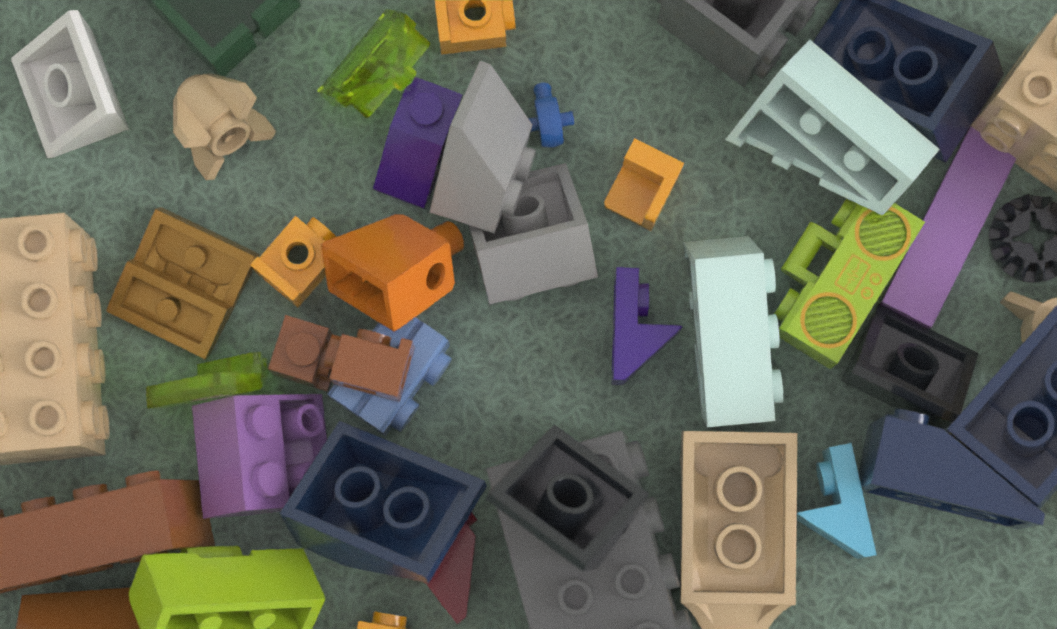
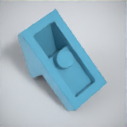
(847, 520)

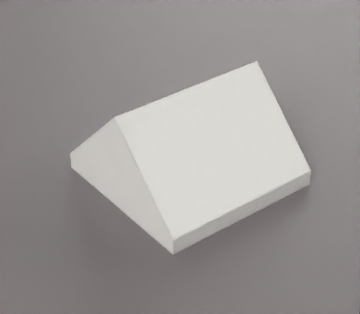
(68, 87)

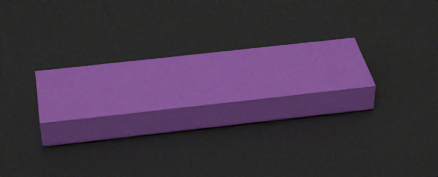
(948, 230)

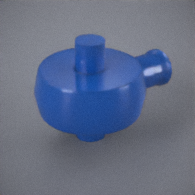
(548, 117)

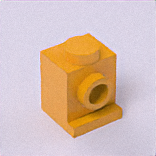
(463, 35)
(292, 279)

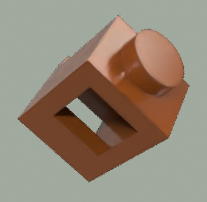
(301, 353)
(369, 363)

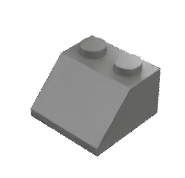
(484, 155)
(540, 244)

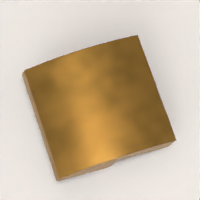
(182, 282)

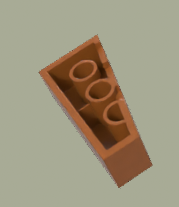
(100, 529)

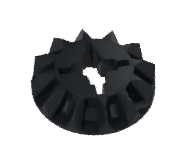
(1017, 257)

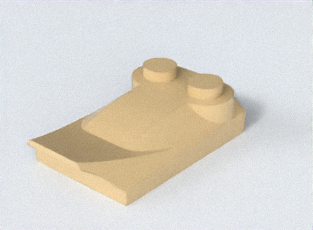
(738, 527)

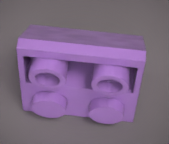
(255, 450)

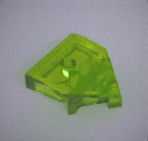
(376, 64)
(213, 381)

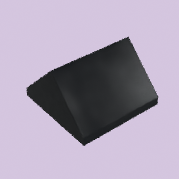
(911, 367)
(569, 499)

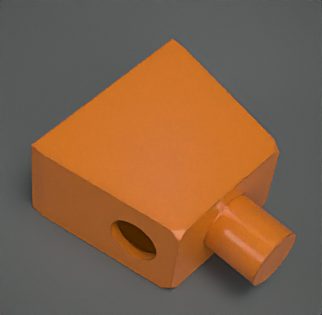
(392, 267)

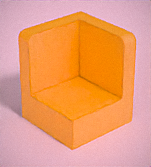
(643, 184)

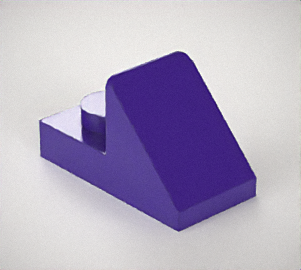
(634, 342)

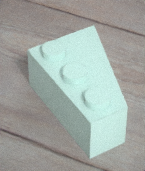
(835, 130)
(734, 331)

